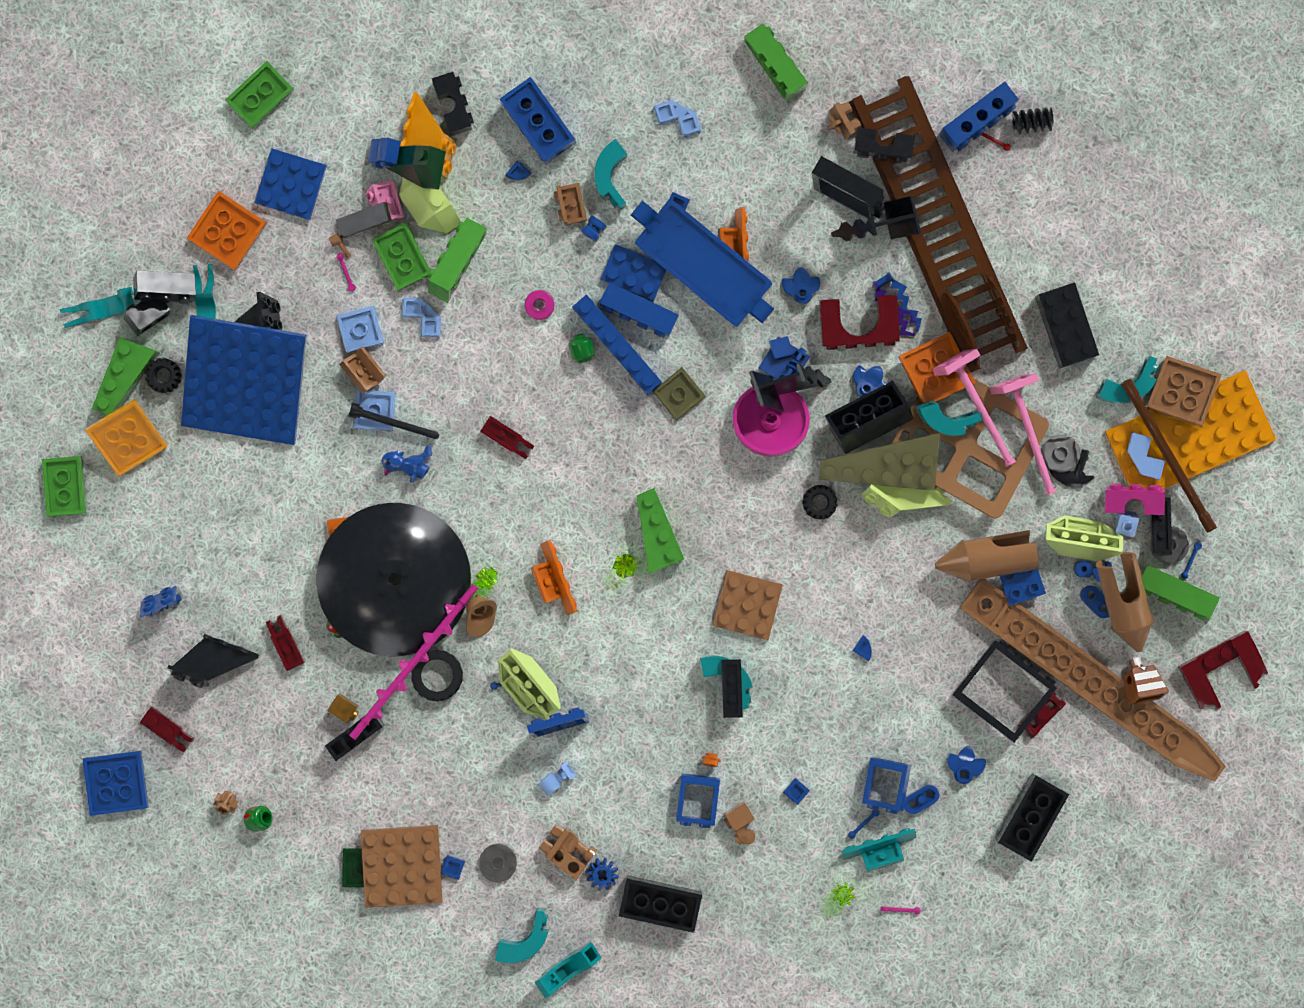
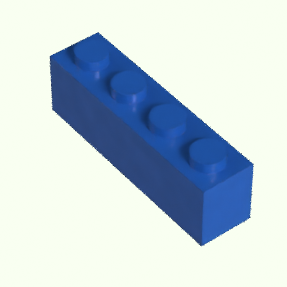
(639, 310)

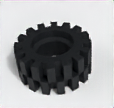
(152, 372)
(831, 502)

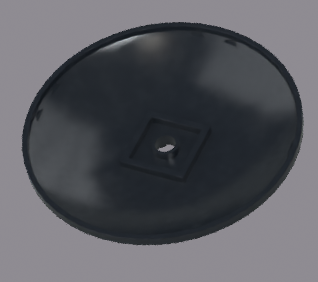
(357, 570)

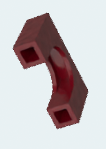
(885, 330)

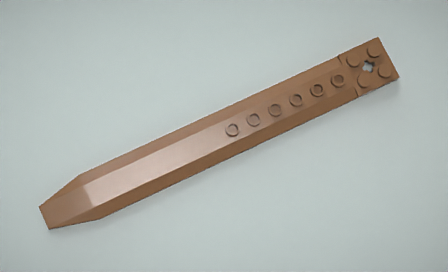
(1091, 680)

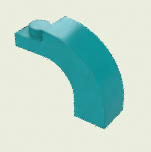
(606, 162)
(1114, 393)
(712, 666)
(522, 950)
(567, 968)

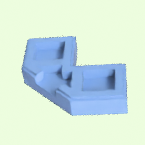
(672, 111)
(429, 318)
(1138, 450)

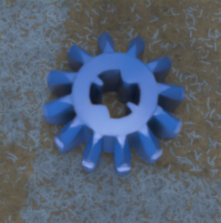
(609, 873)

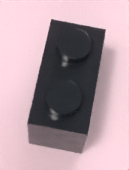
(145, 315)

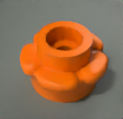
(710, 760)

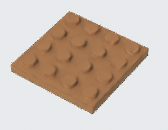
(401, 866)

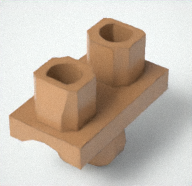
(840, 121)

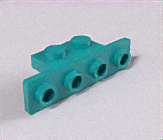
(881, 851)

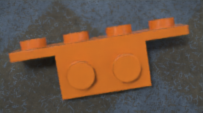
(737, 237)
(551, 579)

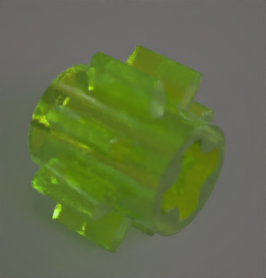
(625, 565)
(487, 578)
(840, 889)

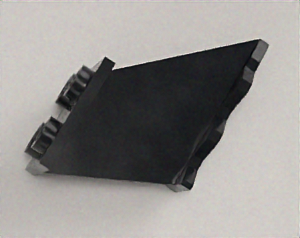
(900, 218)
(263, 313)
(769, 389)
(209, 660)

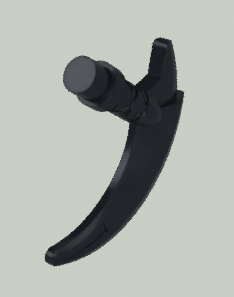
(1075, 478)

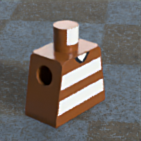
(1143, 683)

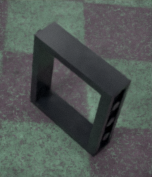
(848, 189)
(1017, 659)

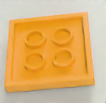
(126, 437)

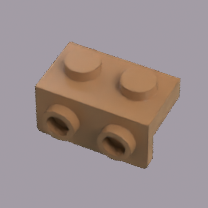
(571, 204)
(363, 370)

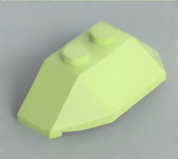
(429, 207)
(1083, 538)
(528, 684)

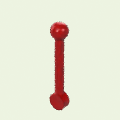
(1006, 147)

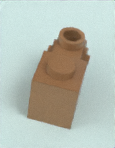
(738, 818)

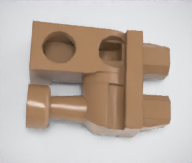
(562, 851)

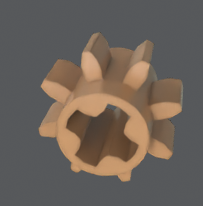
(225, 803)

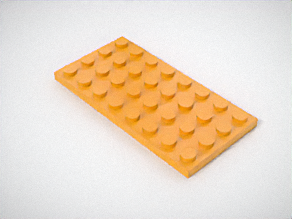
(1231, 429)

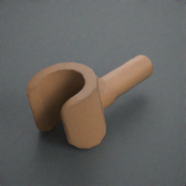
(337, 240)

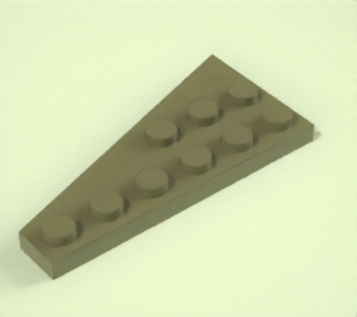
(895, 465)

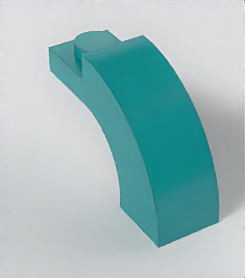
(954, 426)

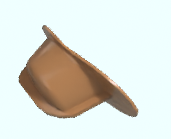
(480, 615)

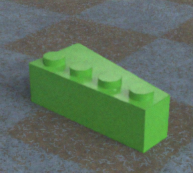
(776, 62)
(456, 259)
(122, 375)
(658, 536)
(1179, 593)

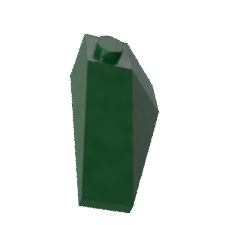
(420, 165)

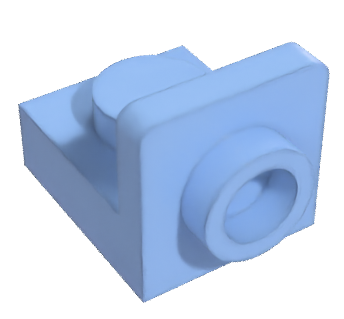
(1127, 523)

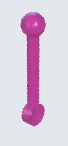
(340, 257)
(916, 910)

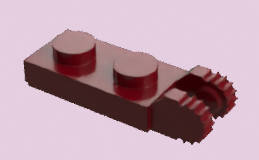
(505, 436)
(285, 645)
(165, 728)

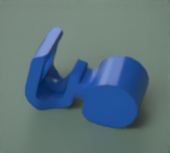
(1085, 569)

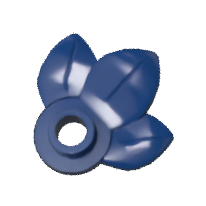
(801, 283)
(870, 379)
(966, 762)

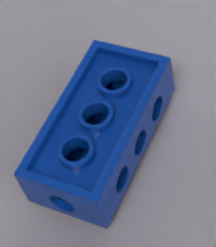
(1001, 97)
(540, 108)

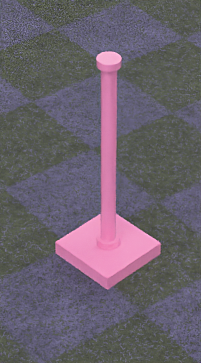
(957, 364)
(1014, 386)

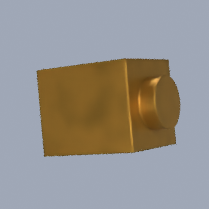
(343, 708)

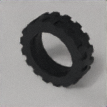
(440, 695)

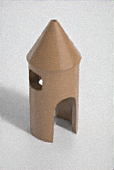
(990, 557)
(1129, 608)

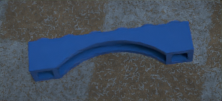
(617, 344)

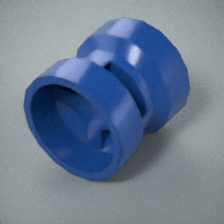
(591, 232)

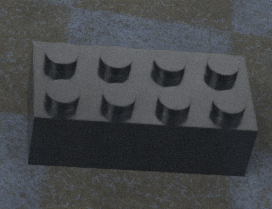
(1067, 325)
(869, 417)
(1031, 817)
(660, 903)

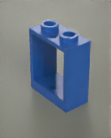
(891, 765)
(698, 780)

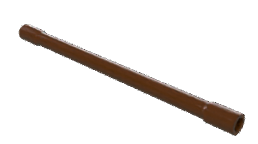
(1133, 394)

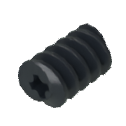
(1032, 120)

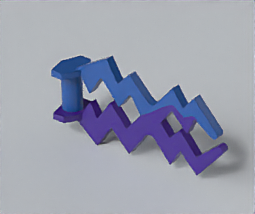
(903, 309)

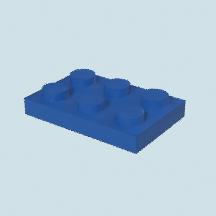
(633, 272)

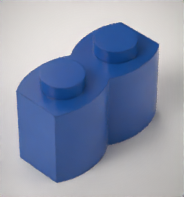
(383, 152)

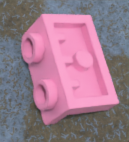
(387, 193)

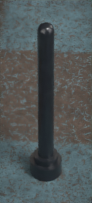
(358, 412)

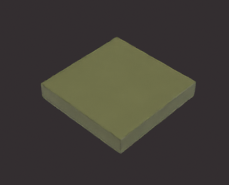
(679, 393)

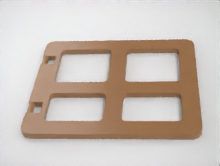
(967, 446)

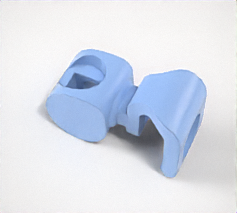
(553, 781)

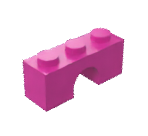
(1118, 496)

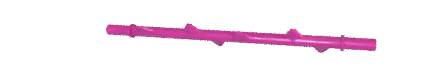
(407, 666)

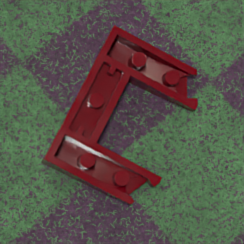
(1238, 646)

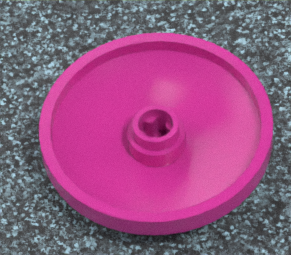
(767, 430)

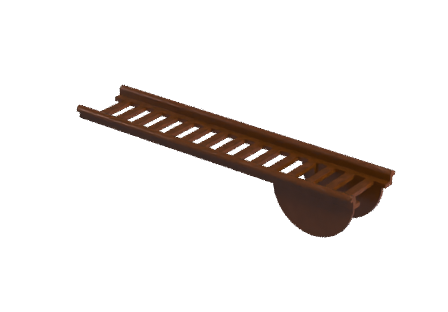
(947, 304)

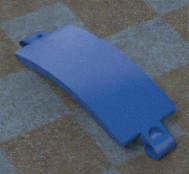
(703, 262)

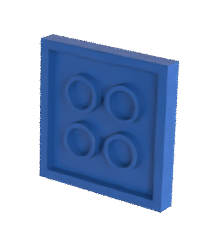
(290, 184)
(557, 722)
(115, 783)

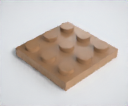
(1184, 391)
(747, 605)

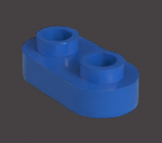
(1094, 603)
(921, 800)

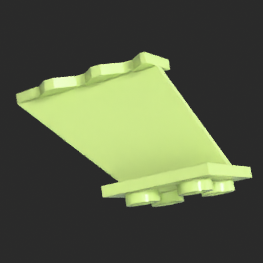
(895, 499)

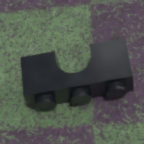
(448, 87)
(867, 145)
(345, 743)

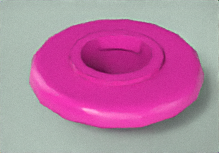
(539, 295)

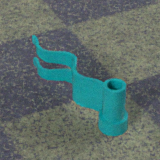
(204, 301)
(101, 308)

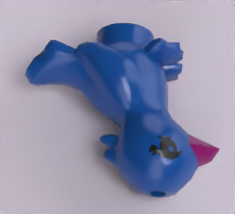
(413, 465)

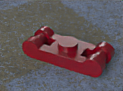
(1044, 715)

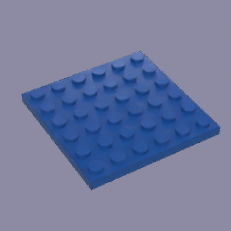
(243, 380)

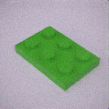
(259, 94)
(401, 256)
(64, 486)

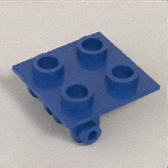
(784, 366)
(1022, 586)
(154, 604)

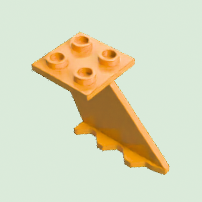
(424, 130)

